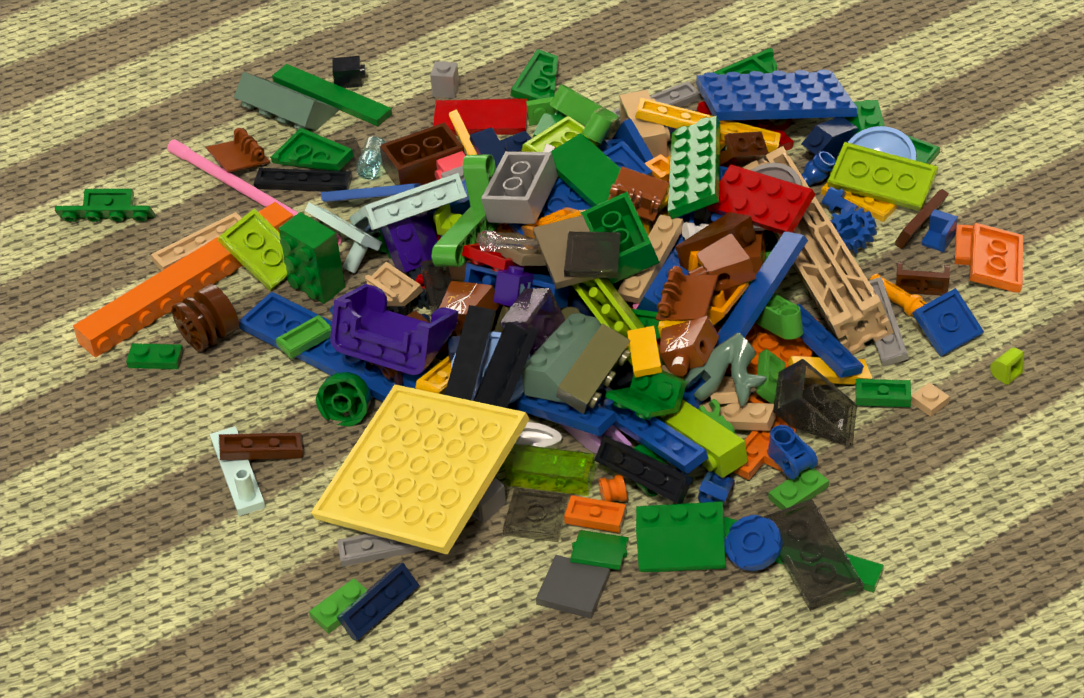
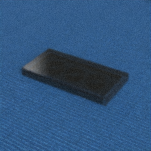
(814, 556)

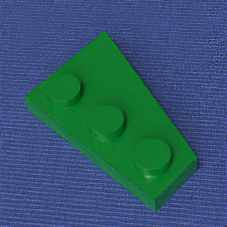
(537, 78)
(312, 151)

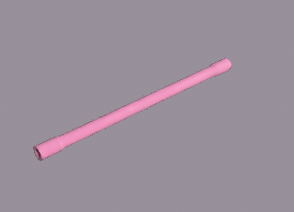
(185, 153)

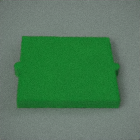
(599, 549)

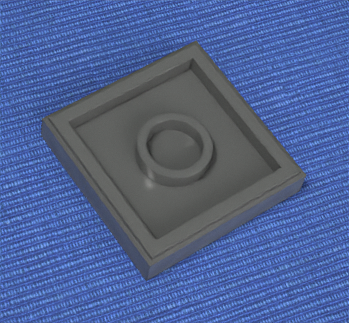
(573, 587)

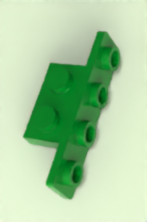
(106, 203)

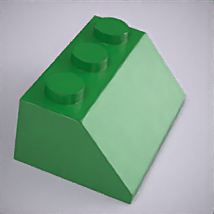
(681, 537)

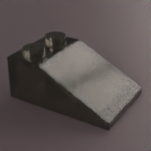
(814, 404)

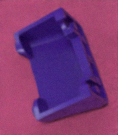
(372, 333)

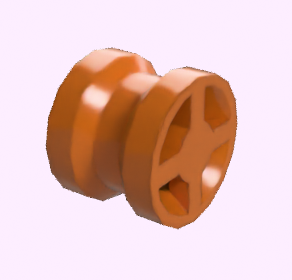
(613, 489)

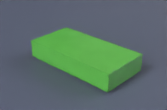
(304, 336)

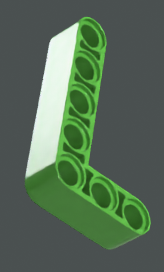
(597, 120)
(477, 174)
(780, 316)

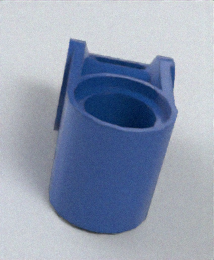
(790, 451)

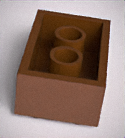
(415, 156)

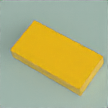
(644, 351)

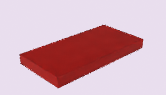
(503, 115)

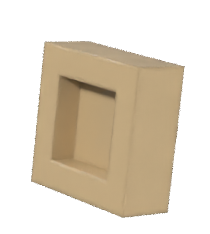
(930, 399)

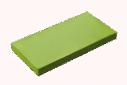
(883, 176)

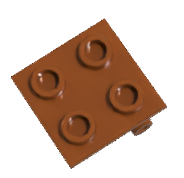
(240, 153)
(643, 190)
(685, 296)

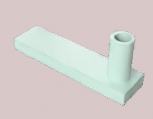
(361, 238)
(239, 479)

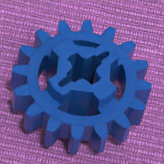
(850, 228)

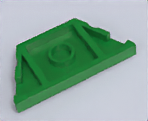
(761, 62)

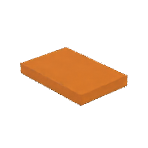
(996, 258)

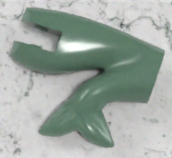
(733, 351)

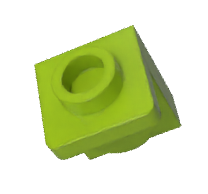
(444, 219)

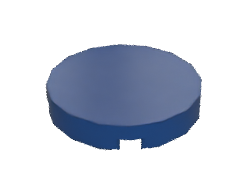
(753, 543)

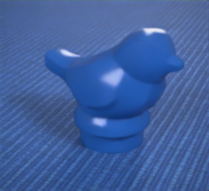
(818, 168)

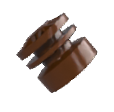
(205, 317)

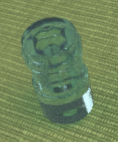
(370, 161)

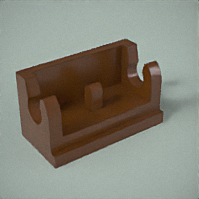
(922, 281)

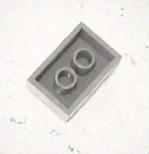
(519, 187)

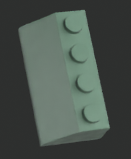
(283, 102)
(557, 355)

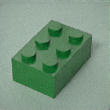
(621, 216)
(312, 258)

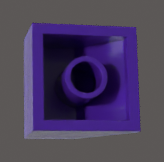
(410, 241)

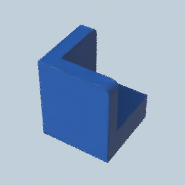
(941, 230)

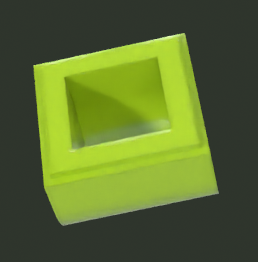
(1008, 365)

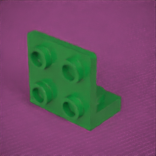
(651, 395)

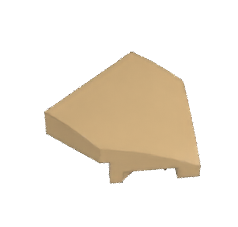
(395, 284)

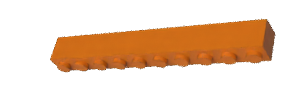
(159, 293)

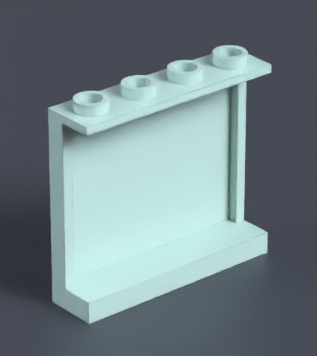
(409, 203)

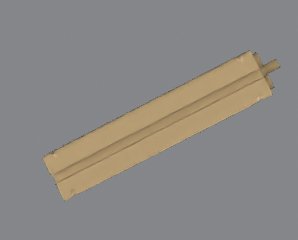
(833, 275)

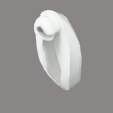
(539, 435)

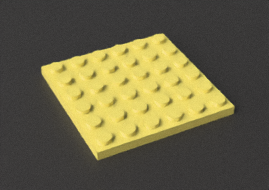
(421, 468)

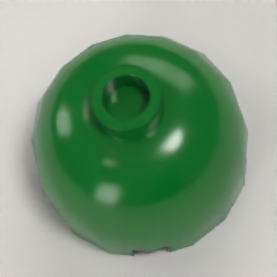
(341, 394)

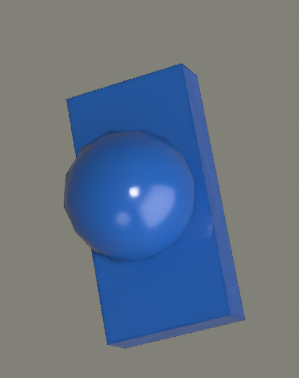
(715, 488)

